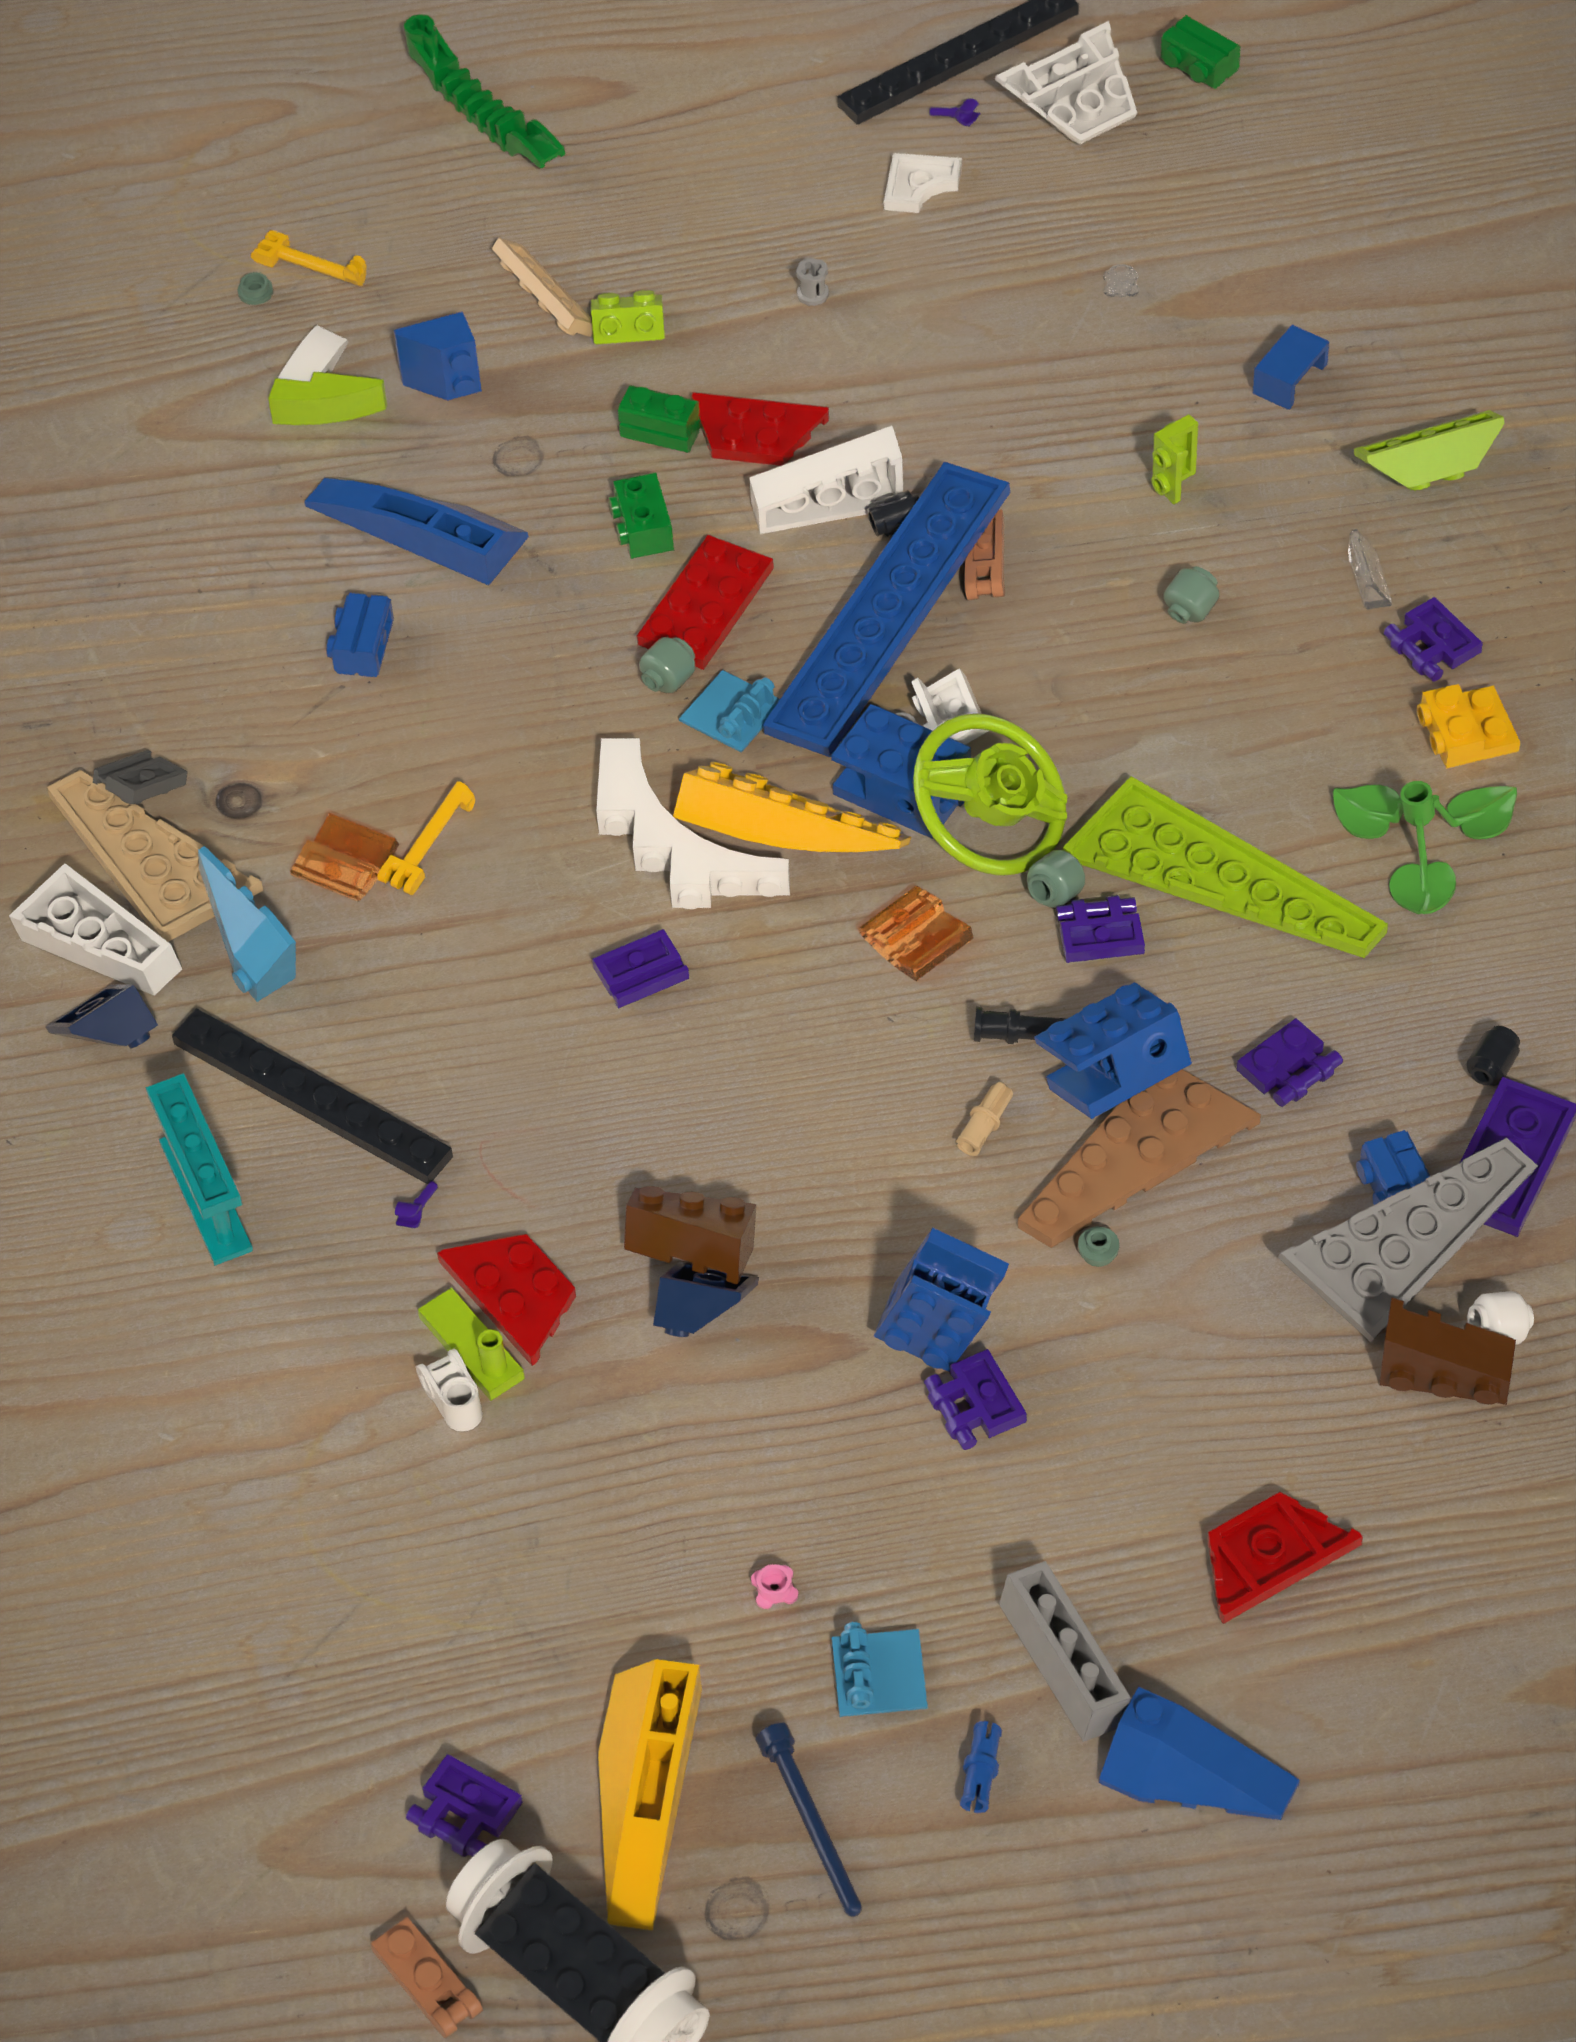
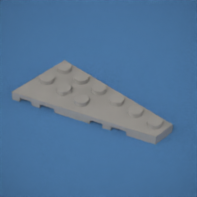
(1406, 1237)

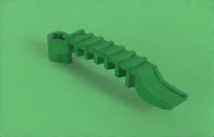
(489, 115)

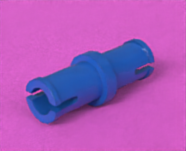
(981, 1767)

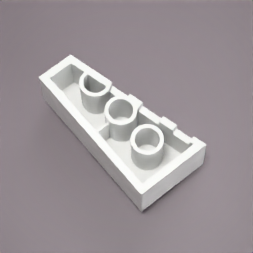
(829, 483)
(94, 931)

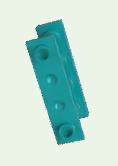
(199, 1169)

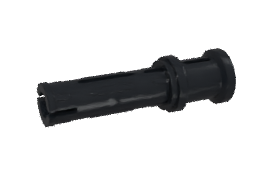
(1009, 1025)

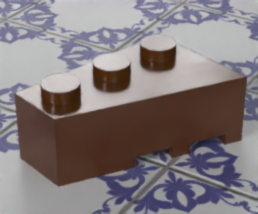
(692, 1229)
(1444, 1358)

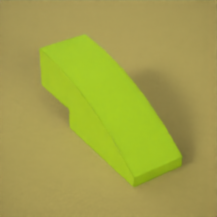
(325, 399)

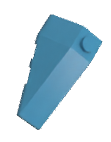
(254, 938)

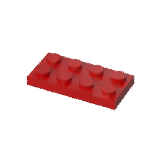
(708, 598)

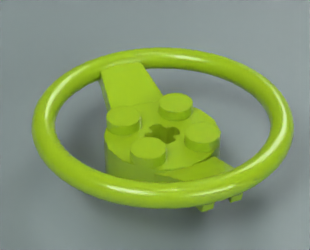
(996, 787)

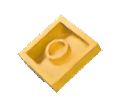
(1467, 724)

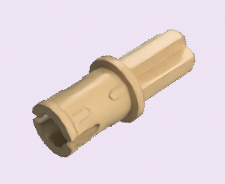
(984, 1119)

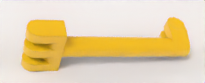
(276, 247)
(406, 869)

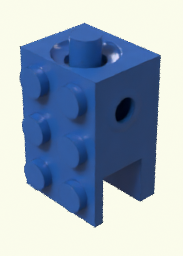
(881, 765)
(1115, 1049)
(940, 1300)

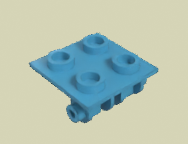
(732, 709)
(878, 1671)

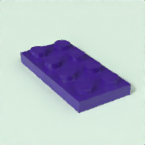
(1535, 1125)

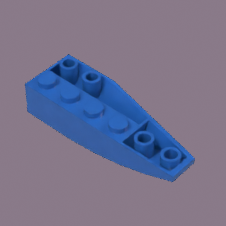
(427, 527)

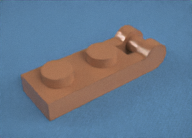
(985, 560)
(425, 1977)

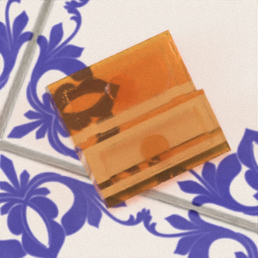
(344, 857)
(916, 933)

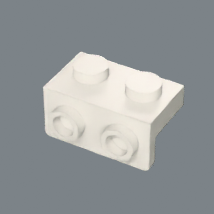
(946, 700)

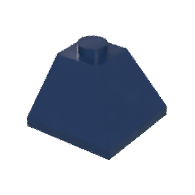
(109, 1017)
(694, 1299)

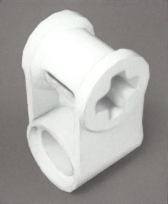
(449, 1385)

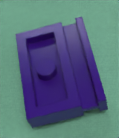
(640, 968)

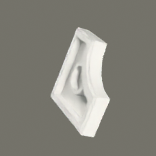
(918, 178)

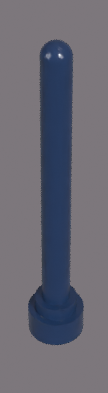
(777, 1744)

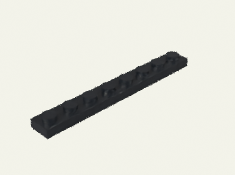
(954, 57)
(313, 1096)

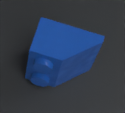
(439, 357)

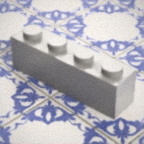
(1064, 1650)

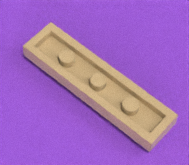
(539, 282)

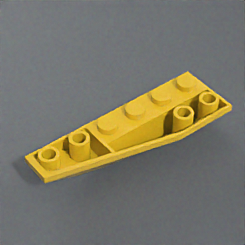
(775, 816)
(642, 1781)

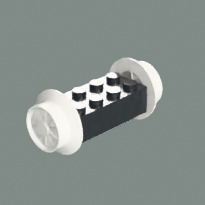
(569, 1951)

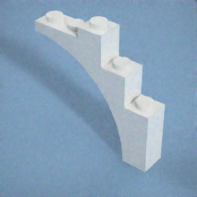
(663, 844)

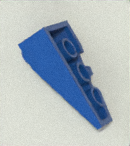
(1181, 1758)

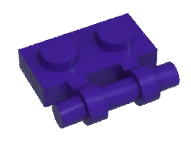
(1441, 632)
(1104, 936)
(1281, 1056)
(986, 1392)
(470, 1795)

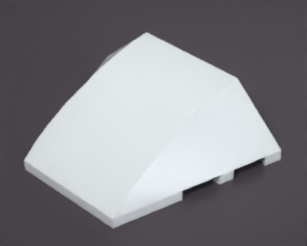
(1077, 87)

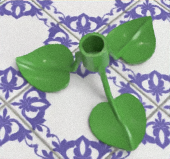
(1423, 887)

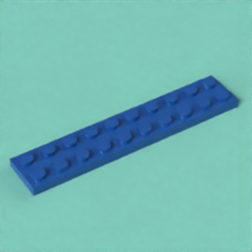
(886, 609)

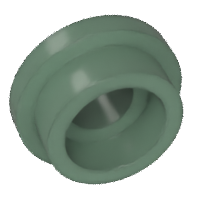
(255, 288)
(1098, 1255)

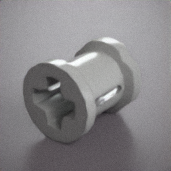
(813, 281)

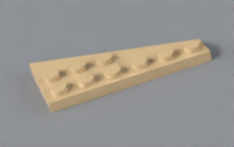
(143, 856)

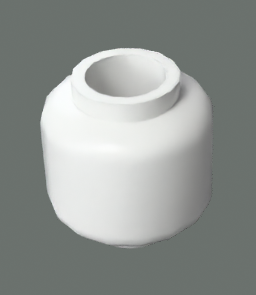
(1503, 1314)

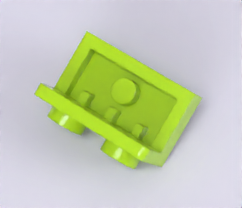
(627, 318)
(1174, 457)

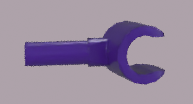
(963, 114)
(411, 1213)

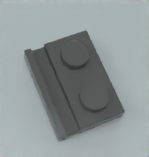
(140, 777)

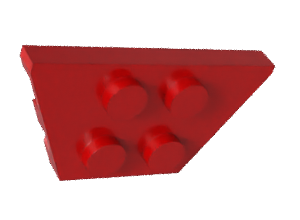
(756, 428)
(513, 1287)
(1270, 1551)

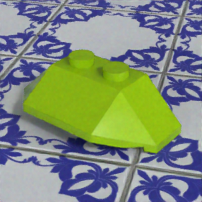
(1435, 451)

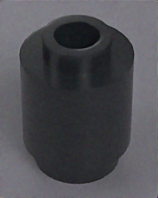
(890, 513)
(1493, 1055)

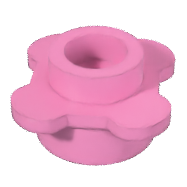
(774, 1575)

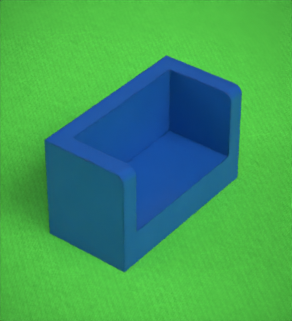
(1287, 364)

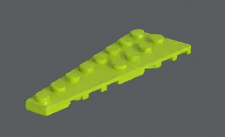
(1185, 855)

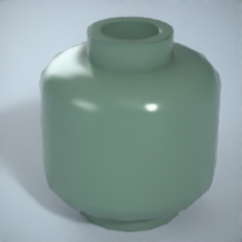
(1191, 595)
(667, 665)
(1055, 878)

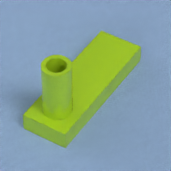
(478, 1346)

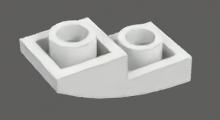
(315, 353)

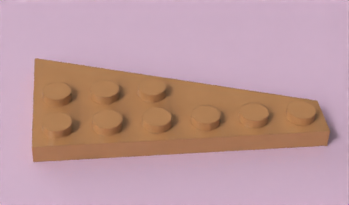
(1135, 1151)

